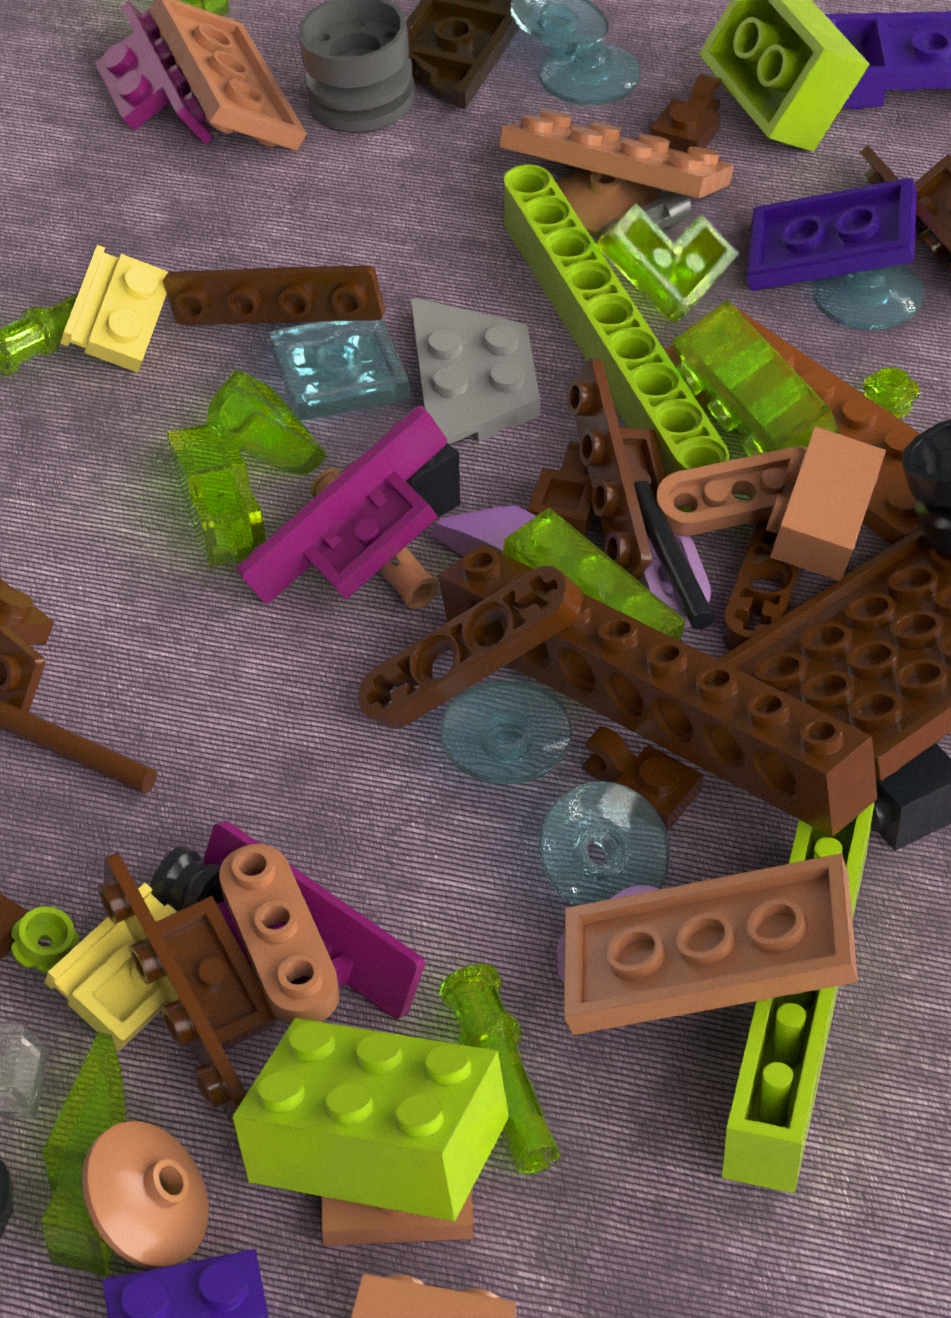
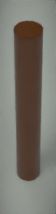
(77, 748)

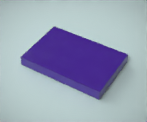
(832, 234)

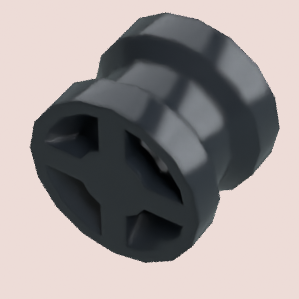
(185, 879)

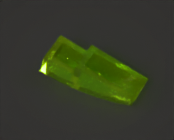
(217, 495)
(91, 1108)

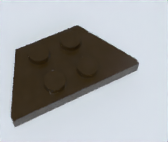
(458, 44)

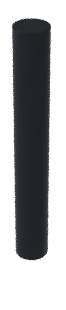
(673, 559)

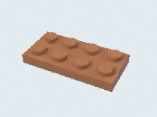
(227, 74)
(605, 152)
(709, 945)

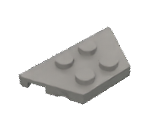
(473, 370)

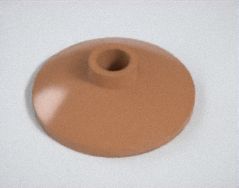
(602, 197)
(145, 1195)

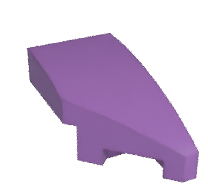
(487, 527)

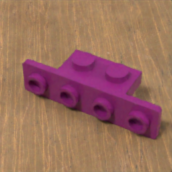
(146, 78)
(356, 519)
(359, 949)

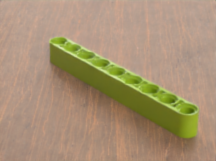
(606, 321)

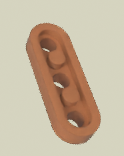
(711, 490)
(279, 953)

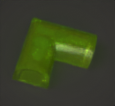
(664, 271)
(262, 425)

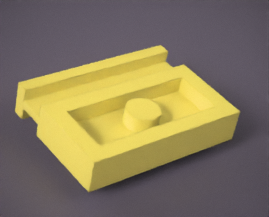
(116, 309)
(104, 982)

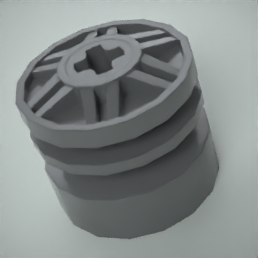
(357, 63)

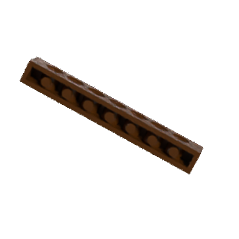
(686, 701)

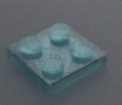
(338, 367)

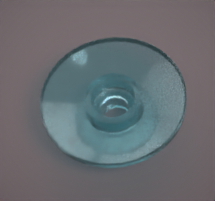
(560, 21)
(590, 73)
(871, 297)
(506, 732)
(617, 821)

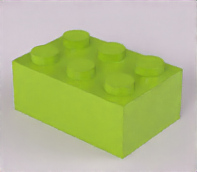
(784, 66)
(372, 1118)

